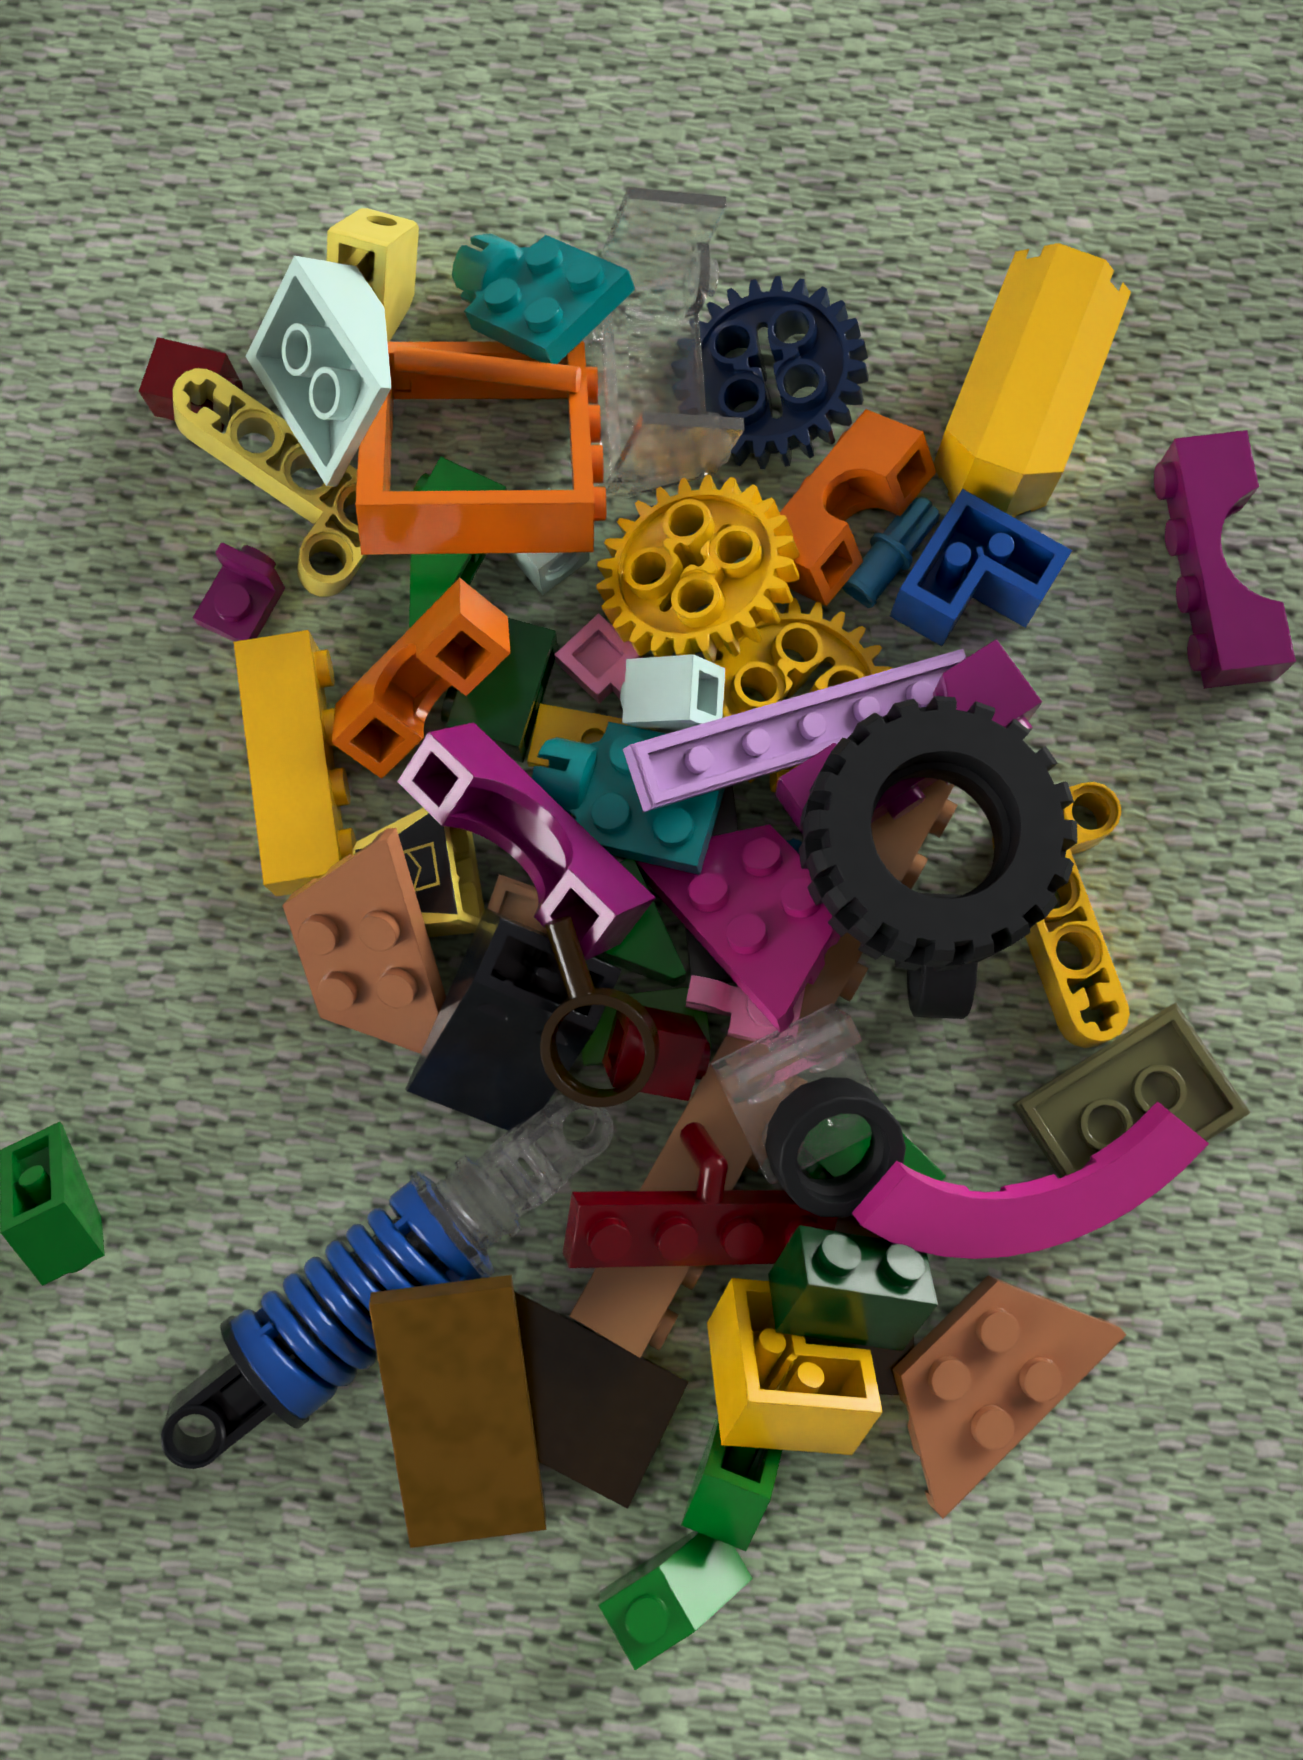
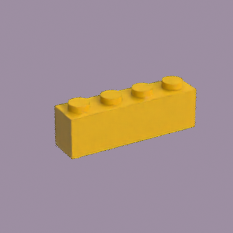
(292, 758)

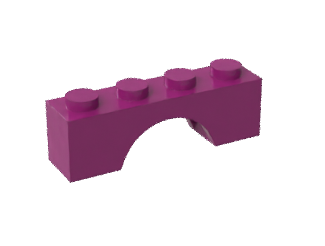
(1234, 630)
(982, 677)
(479, 788)

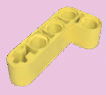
(272, 470)

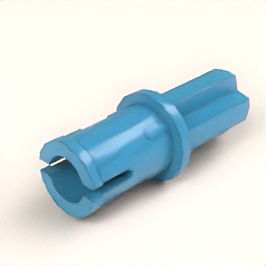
(891, 551)

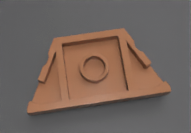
(368, 946)
(991, 1380)

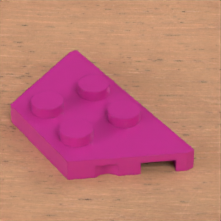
(752, 916)

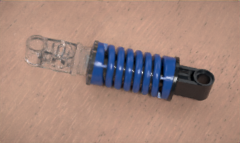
(327, 1325)

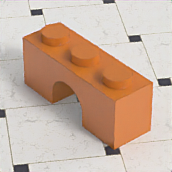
(869, 467)
(446, 647)

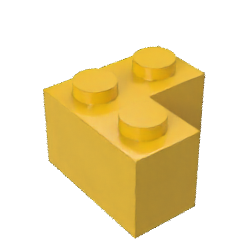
(780, 1389)

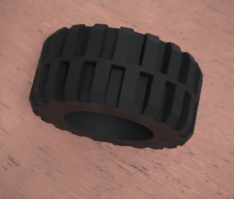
(1002, 778)

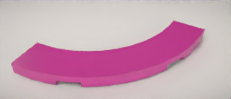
(1036, 1213)

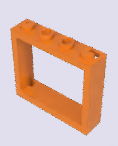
(481, 519)

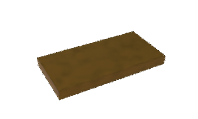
(459, 1410)

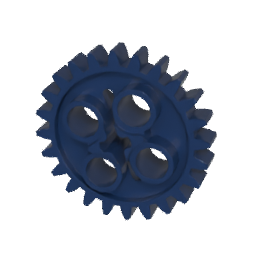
(823, 359)

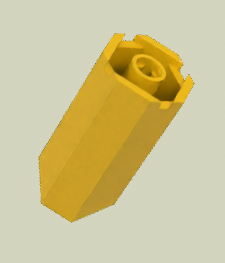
(1031, 379)

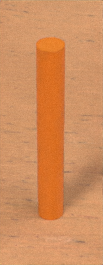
(487, 368)

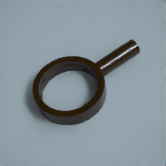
(583, 993)

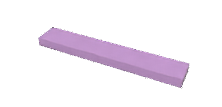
(772, 735)

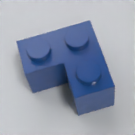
(981, 557)

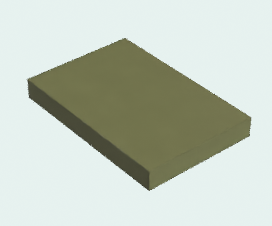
(1121, 1082)

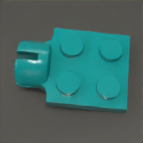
(537, 295)
(601, 796)

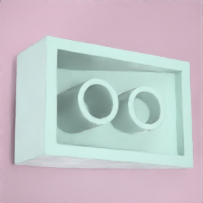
(324, 360)

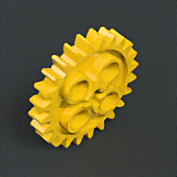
(698, 570)
(777, 676)

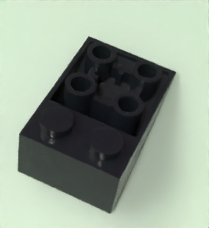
(490, 1027)

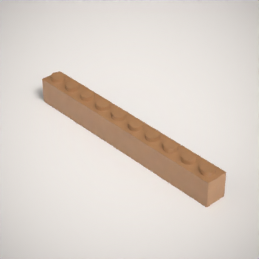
(633, 1302)

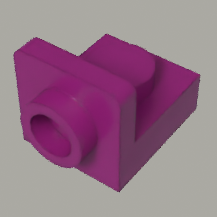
(240, 594)

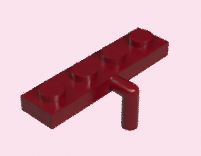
(684, 1226)

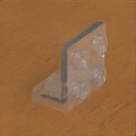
(777, 1064)

